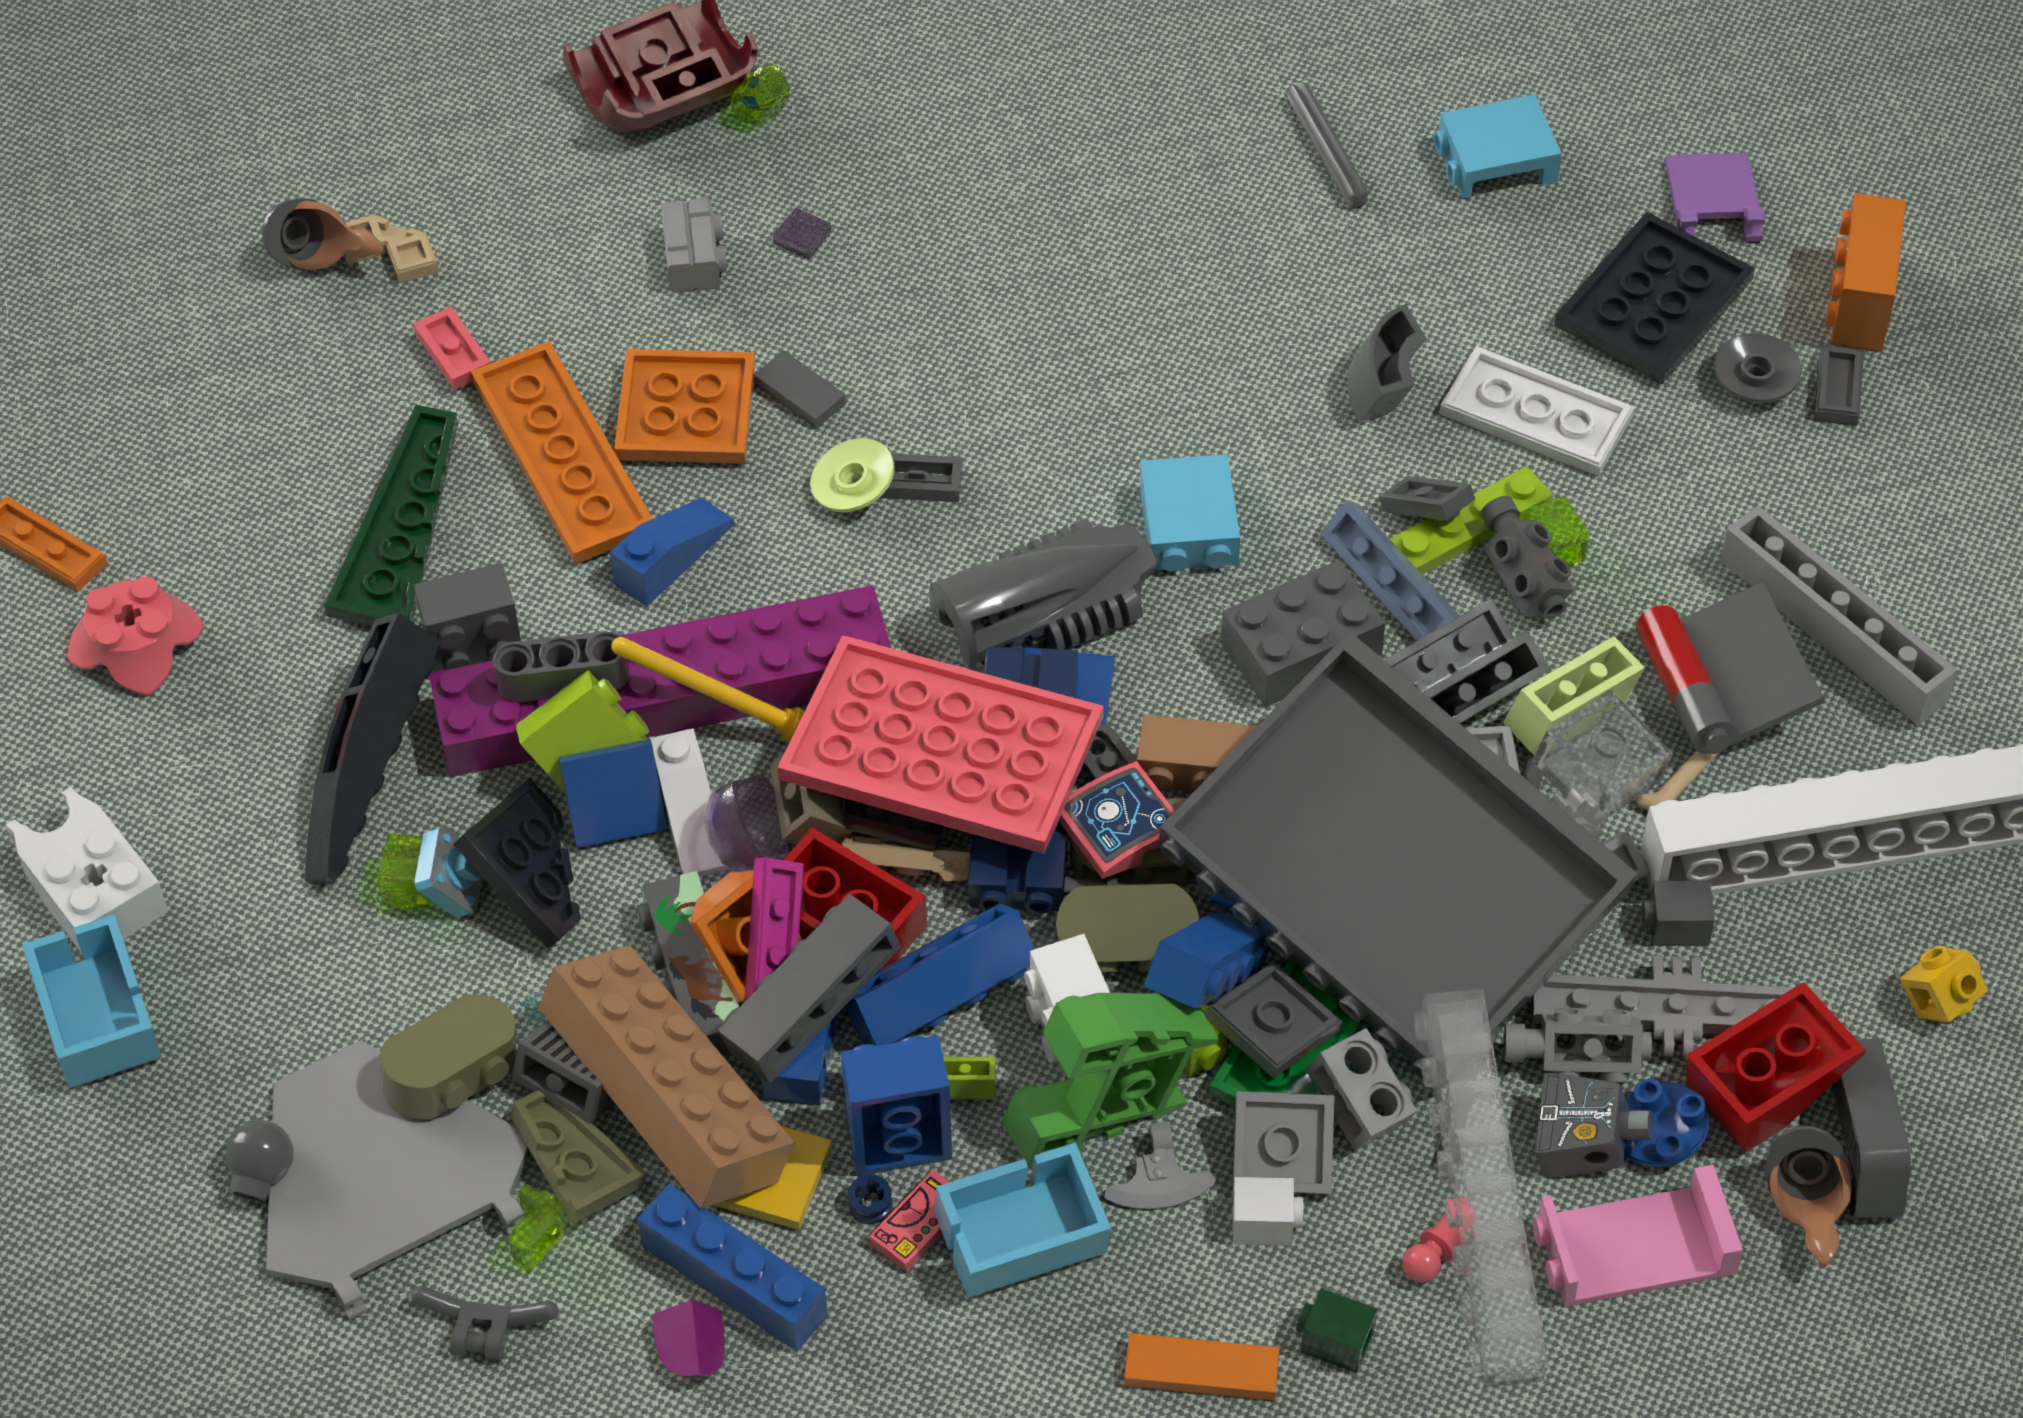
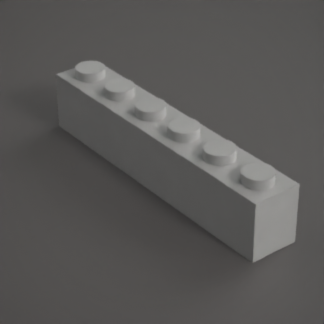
(1839, 615)

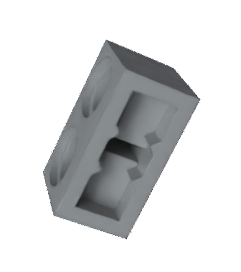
(1354, 1091)

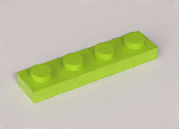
(1436, 542)

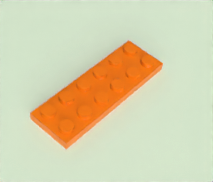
(561, 450)

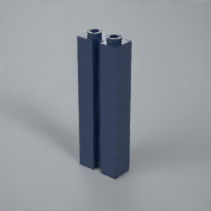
(1006, 871)

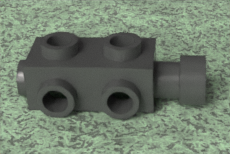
(1525, 561)

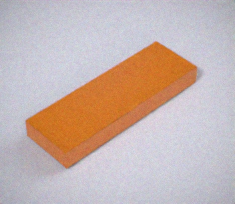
(48, 546)
(1201, 1366)

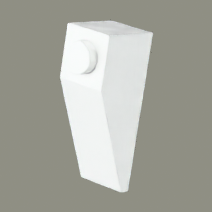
(685, 800)

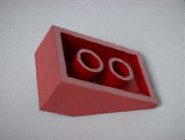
(1771, 1065)

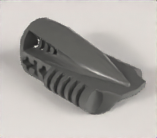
(1063, 586)

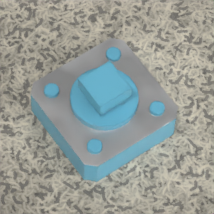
(446, 875)

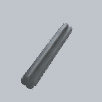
(1328, 145)

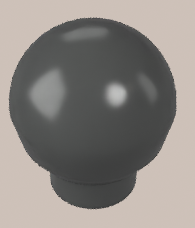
(257, 1158)

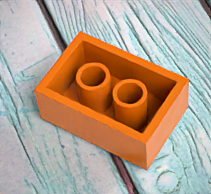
(1867, 272)

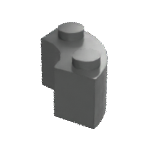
(1380, 366)

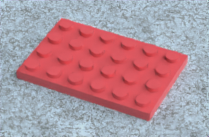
(941, 743)

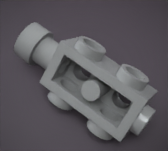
(1588, 1047)

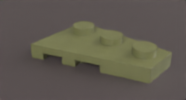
(575, 1157)

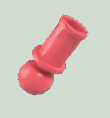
(1424, 1260)

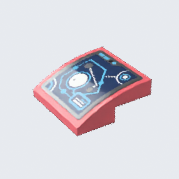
(1116, 819)

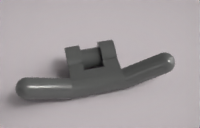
(469, 1314)

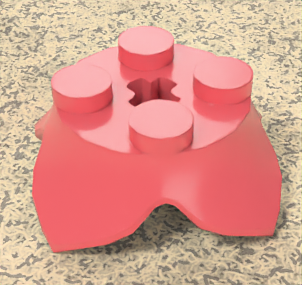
(133, 633)

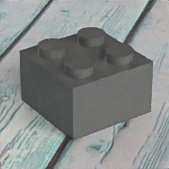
(469, 615)

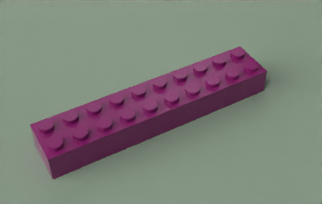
(761, 651)

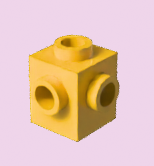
(1944, 984)

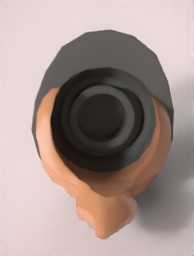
(312, 235)
(1811, 1185)

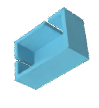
(92, 1004)
(1019, 1232)

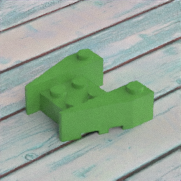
(1123, 1067)

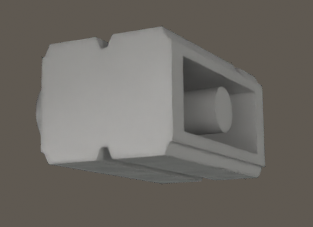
(691, 245)

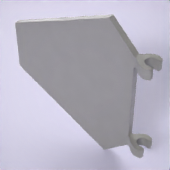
(374, 1179)

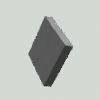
(1273, 1019)

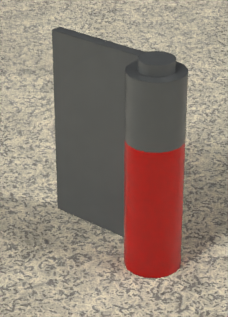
(1728, 668)

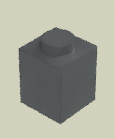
(1679, 913)

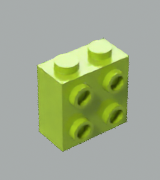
(577, 721)

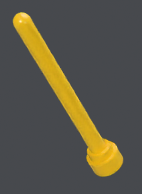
(784, 721)

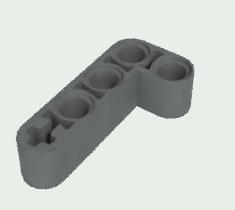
(1873, 1136)

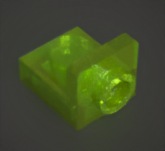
(540, 1232)

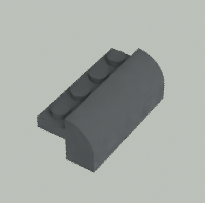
(1470, 662)

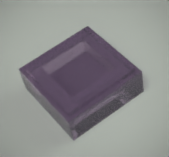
(802, 233)

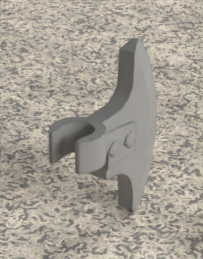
(1158, 1177)

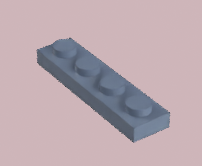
(1387, 571)

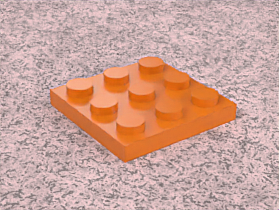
(685, 406)

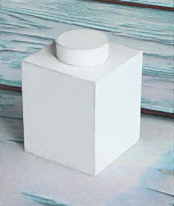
(1265, 1211)

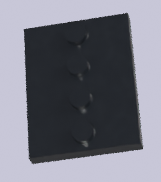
(1654, 297)

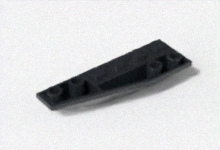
(364, 737)

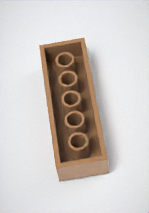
(666, 1076)

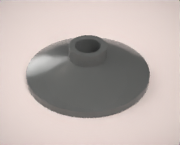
(1758, 368)

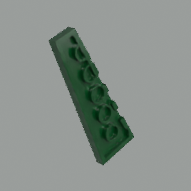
(398, 526)

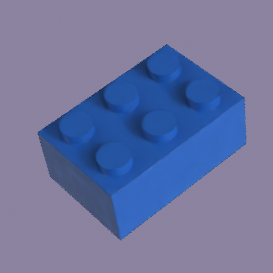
(897, 1105)

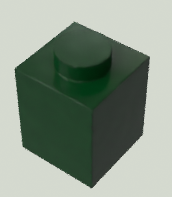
(1337, 1329)

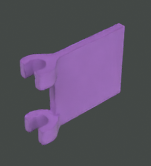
(1714, 189)

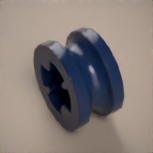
(879, 1208)

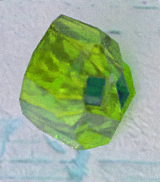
(761, 95)

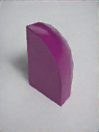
(690, 1339)

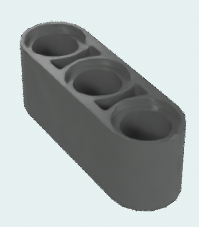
(547, 665)

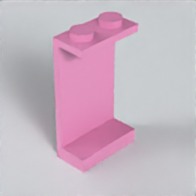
(1639, 1242)

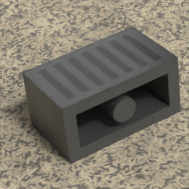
(551, 1066)

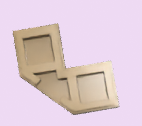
(407, 249)

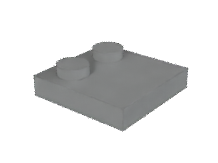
(1284, 1138)

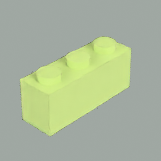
(1572, 688)

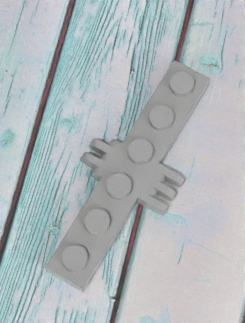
(1669, 1005)

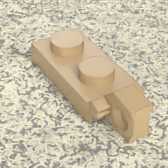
(948, 862)

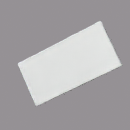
(1537, 411)

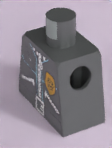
(1585, 1125)

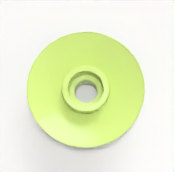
(852, 475)

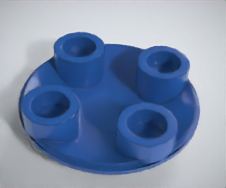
(1678, 1119)

